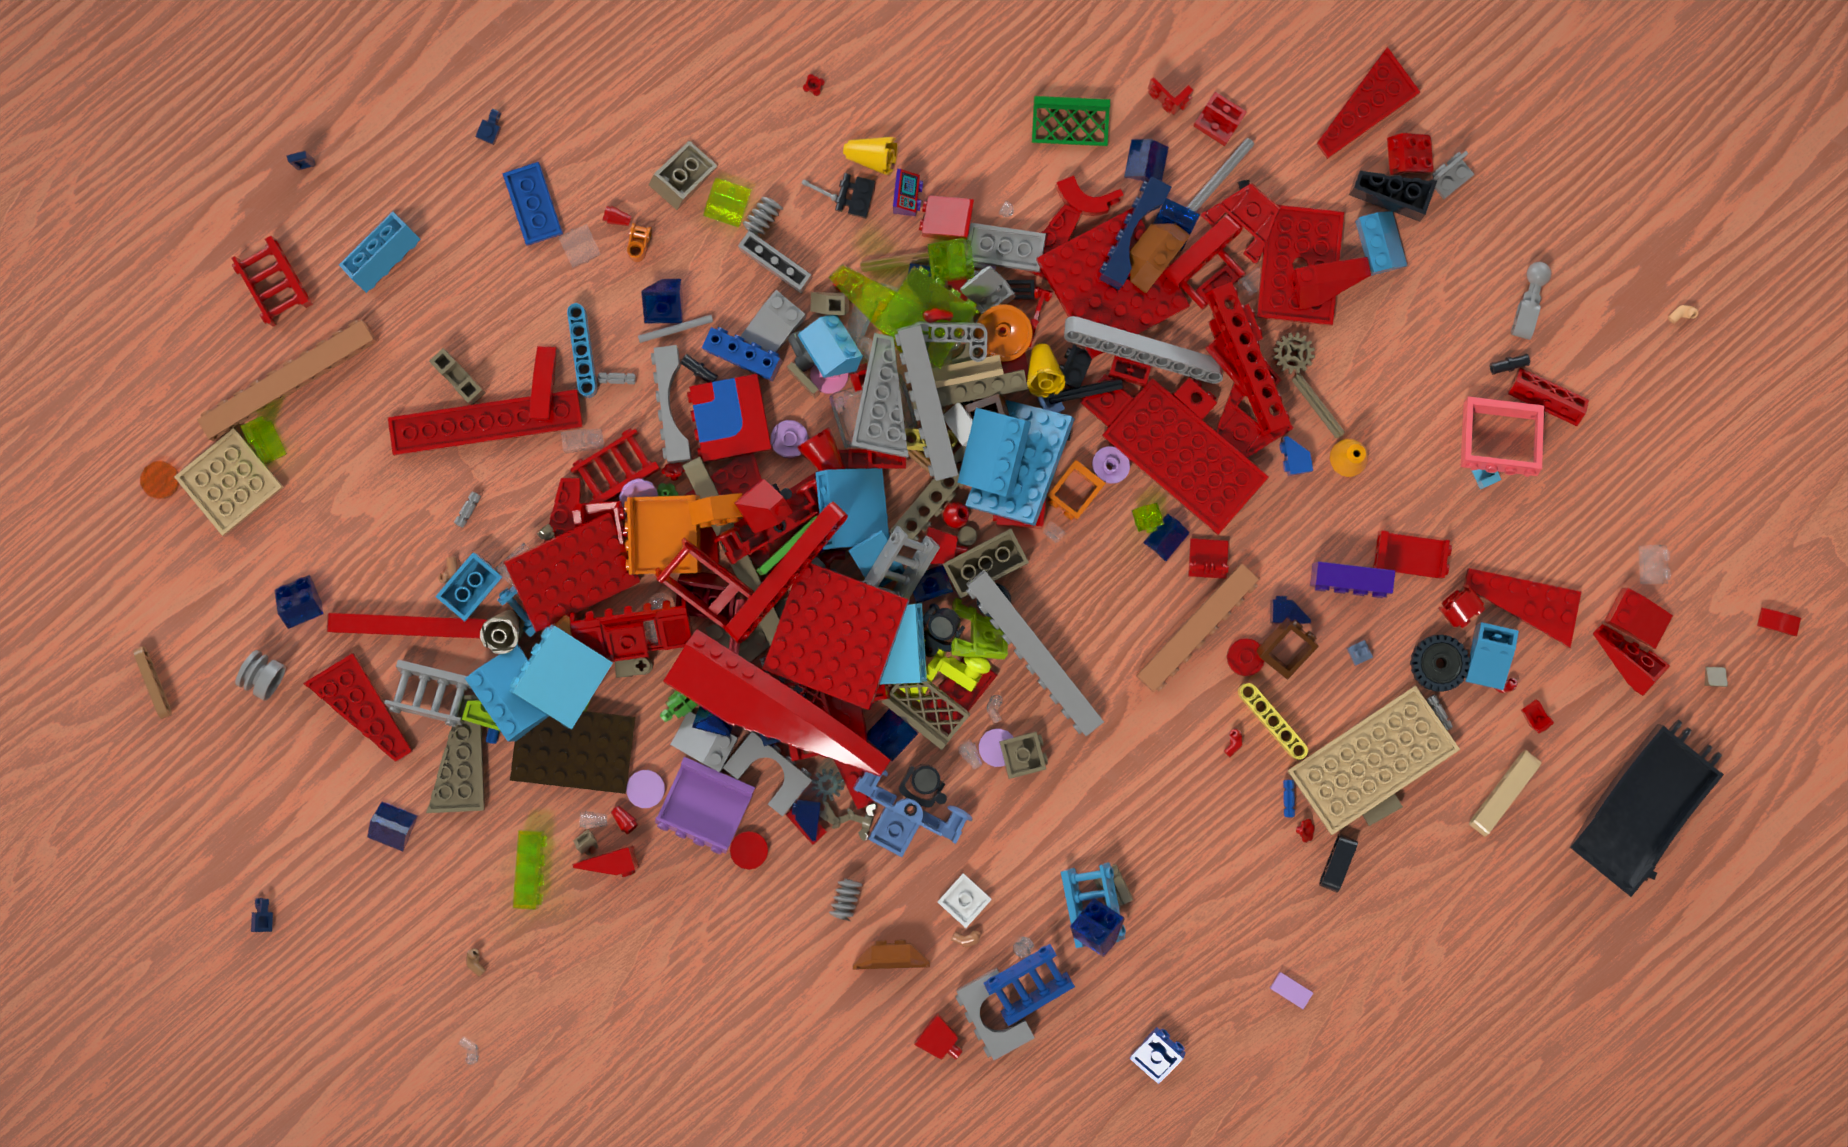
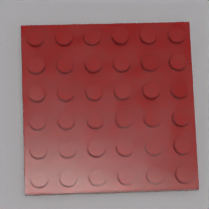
(1075, 276)
(836, 635)

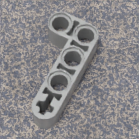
(948, 336)

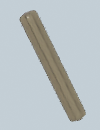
(1318, 406)

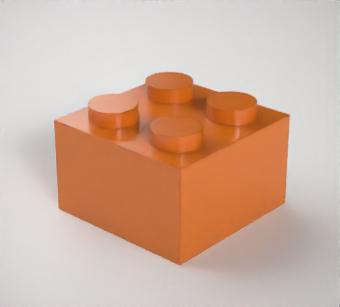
(715, 510)

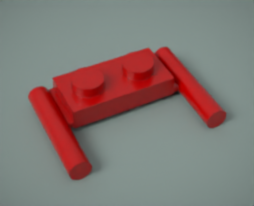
(1227, 274)

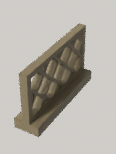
(918, 717)

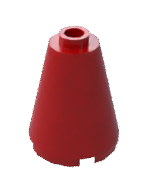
(822, 451)

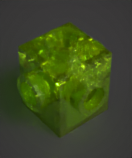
(1148, 518)

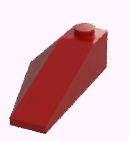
(1324, 281)

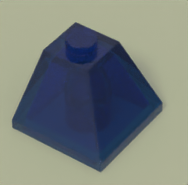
(663, 302)

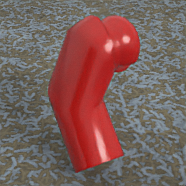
(1510, 685)
(1235, 742)

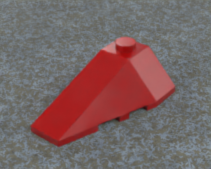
(1636, 666)

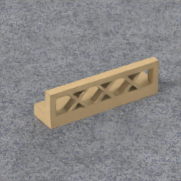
(967, 371)

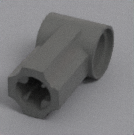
(802, 359)

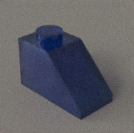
(1282, 608)
(807, 816)

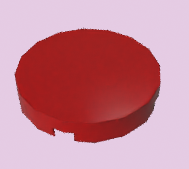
(1243, 657)
(749, 850)

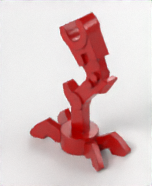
(1043, 294)

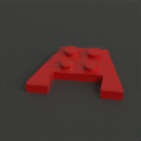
(1252, 211)
(1241, 429)

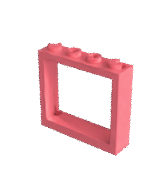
(1508, 409)

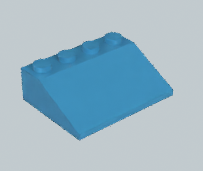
(994, 452)
(492, 687)

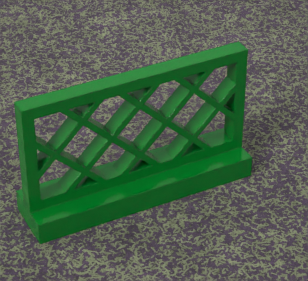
(1066, 104)

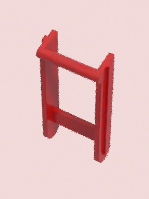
(723, 598)

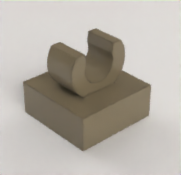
(585, 841)

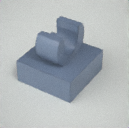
(1359, 652)

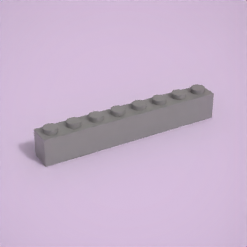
(927, 402)

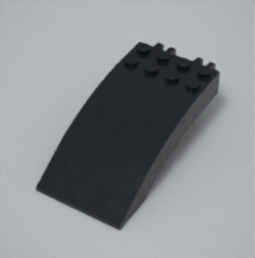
(1646, 807)

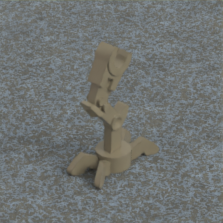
(828, 815)

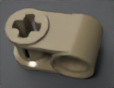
(630, 667)

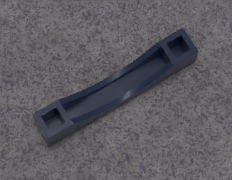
(1118, 265)

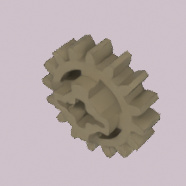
(1298, 359)

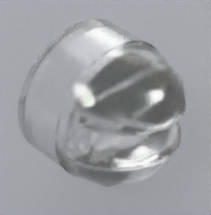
(1007, 209)

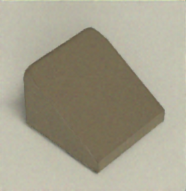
(1715, 677)

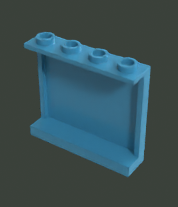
(861, 497)

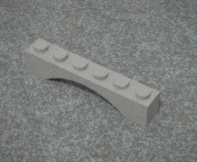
(667, 365)

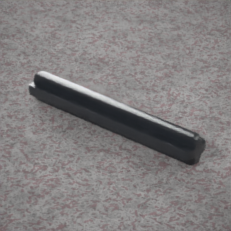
(1087, 390)

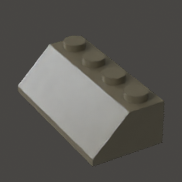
(996, 556)

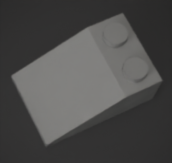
(774, 323)
(703, 745)

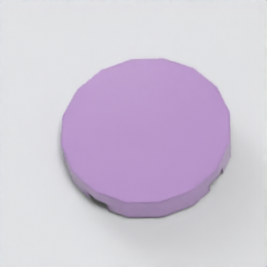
(787, 437)
(637, 488)
(990, 748)
(645, 788)

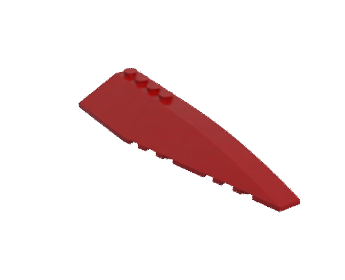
(762, 704)

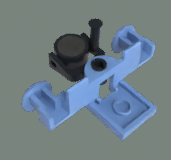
(896, 824)

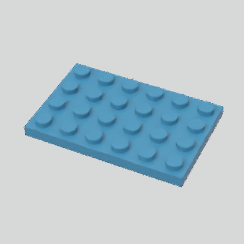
(1038, 465)

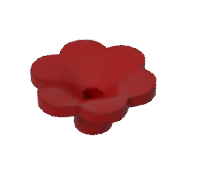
(673, 470)
(1306, 830)

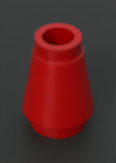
(616, 217)
(625, 821)

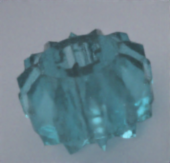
(824, 779)

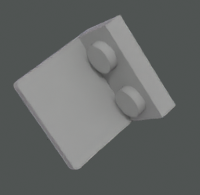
(1452, 176)

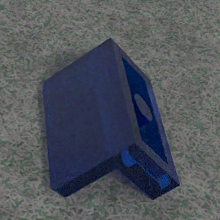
(1167, 537)

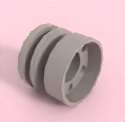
(259, 675)

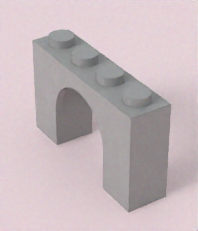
(794, 779)
(996, 1041)

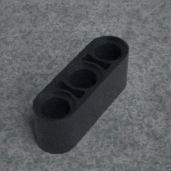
(1338, 863)

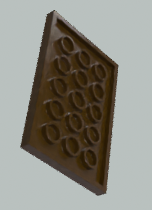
(585, 757)

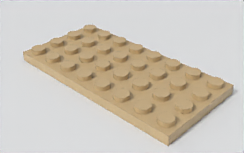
(1373, 760)

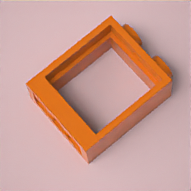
(1087, 475)

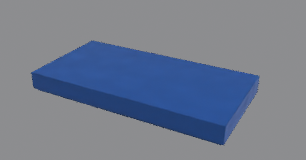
(532, 203)

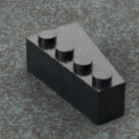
(1394, 193)

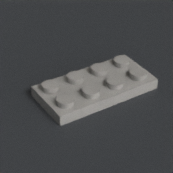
(1006, 247)

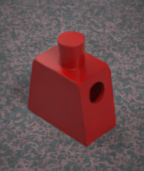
(948, 546)
(939, 1039)

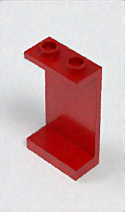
(1412, 555)

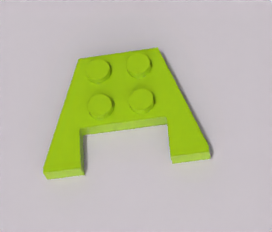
(984, 638)

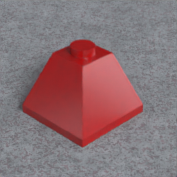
(763, 507)

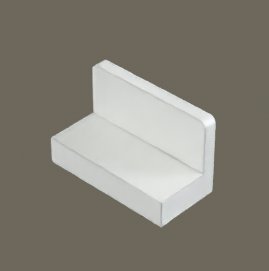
(959, 422)

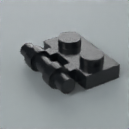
(860, 198)

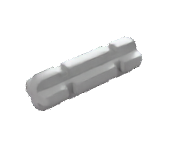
(617, 378)
(467, 509)
(1439, 711)

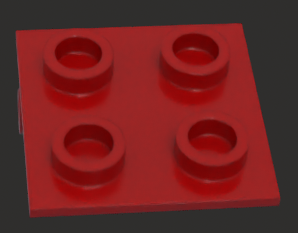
(1208, 558)

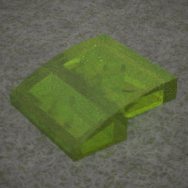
(727, 202)

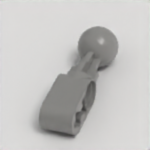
(1529, 308)

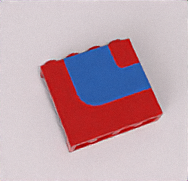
(729, 418)

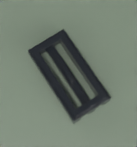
(1023, 282)

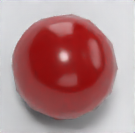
(956, 514)

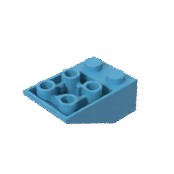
(867, 553)
(1491, 655)

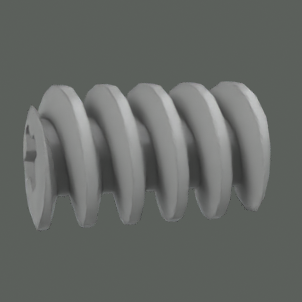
(762, 215)
(844, 900)

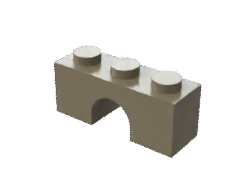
(457, 376)

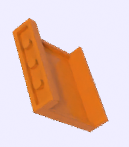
(657, 532)

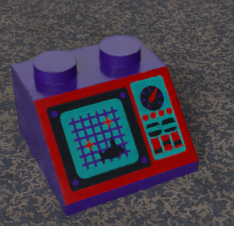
(906, 193)

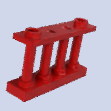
(290, 281)
(615, 490)

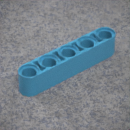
(577, 342)

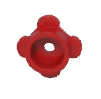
(813, 79)

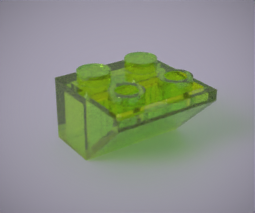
(951, 260)

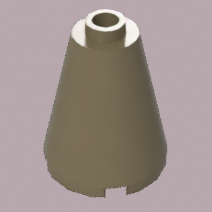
(501, 632)

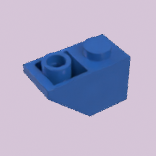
(1296, 457)

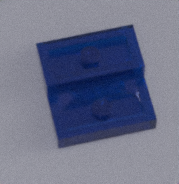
(1177, 214)

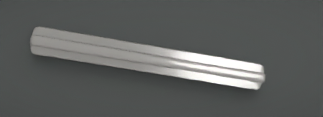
(1221, 174)

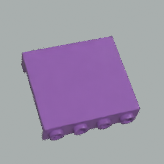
(704, 806)

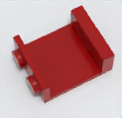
(588, 511)

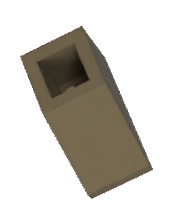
(829, 303)

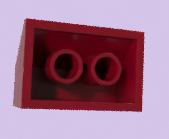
(707, 588)

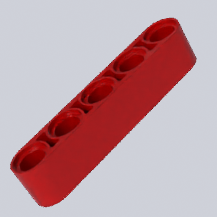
(1203, 251)

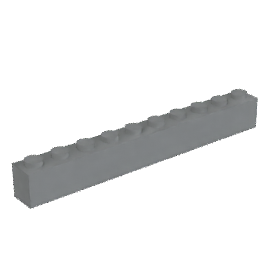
(1034, 652)

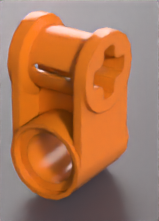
(638, 238)

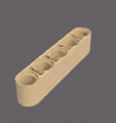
(1505, 793)

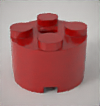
(1461, 607)

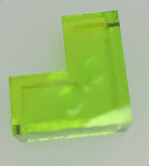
(265, 439)

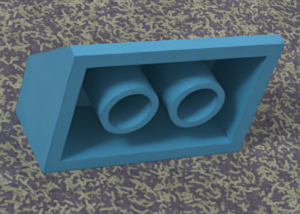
(1381, 242)
(831, 346)
(469, 586)

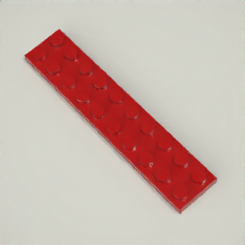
(481, 423)

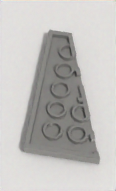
(880, 411)

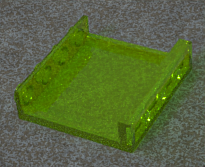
(921, 294)

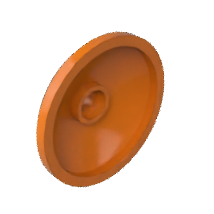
(1016, 336)

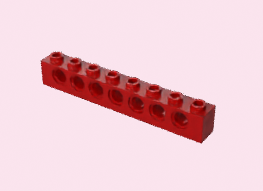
(1239, 351)

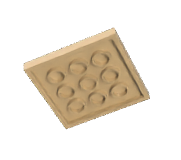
(228, 482)

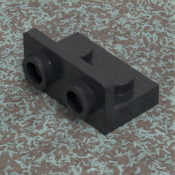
(1075, 366)

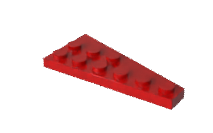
(1377, 97)
(736, 476)
(1537, 604)
(357, 701)
(851, 717)

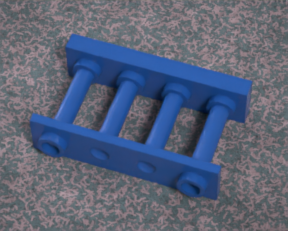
(1037, 998)

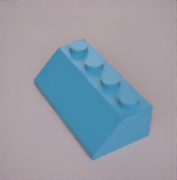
(379, 252)

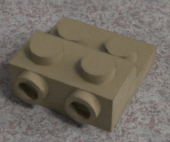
(1023, 754)

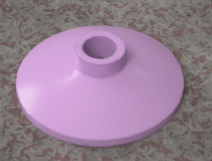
(1113, 457)

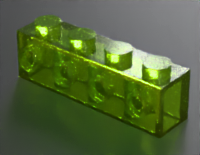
(528, 869)

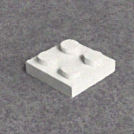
(964, 900)

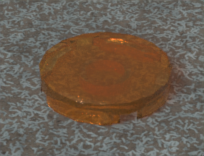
(159, 480)

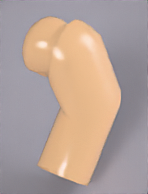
(1684, 312)

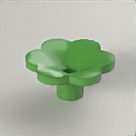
(669, 488)

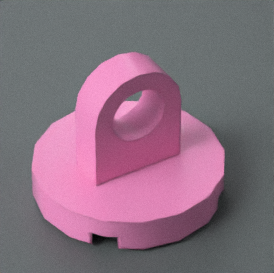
(829, 384)

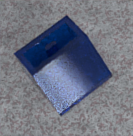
(298, 602)
(1097, 927)

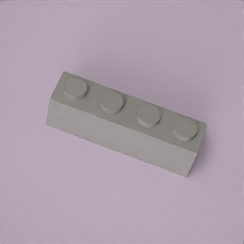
(775, 262)

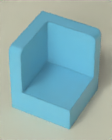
(1485, 478)

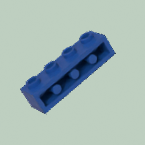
(742, 354)

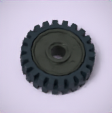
(1454, 658)

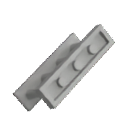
(915, 567)
(426, 673)

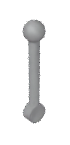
(832, 196)

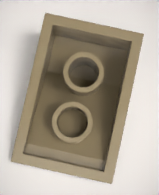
(682, 175)

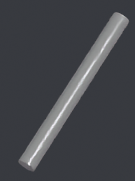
(675, 328)

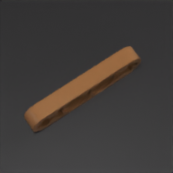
(152, 682)

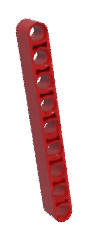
(786, 572)
(404, 625)

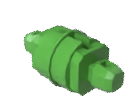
(681, 710)

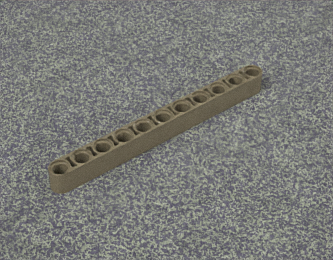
(744, 567)

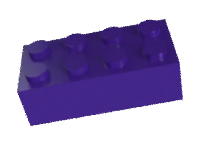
(1352, 578)

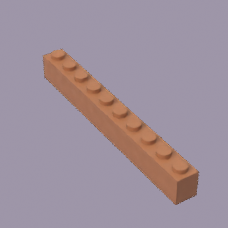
(286, 380)

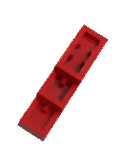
(543, 383)
(870, 459)

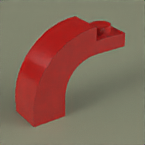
(1089, 206)

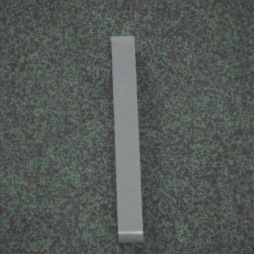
(1142, 349)

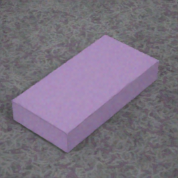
(1291, 990)

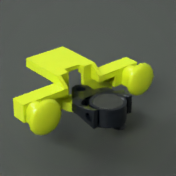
(943, 626)

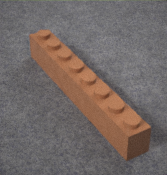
(1197, 627)

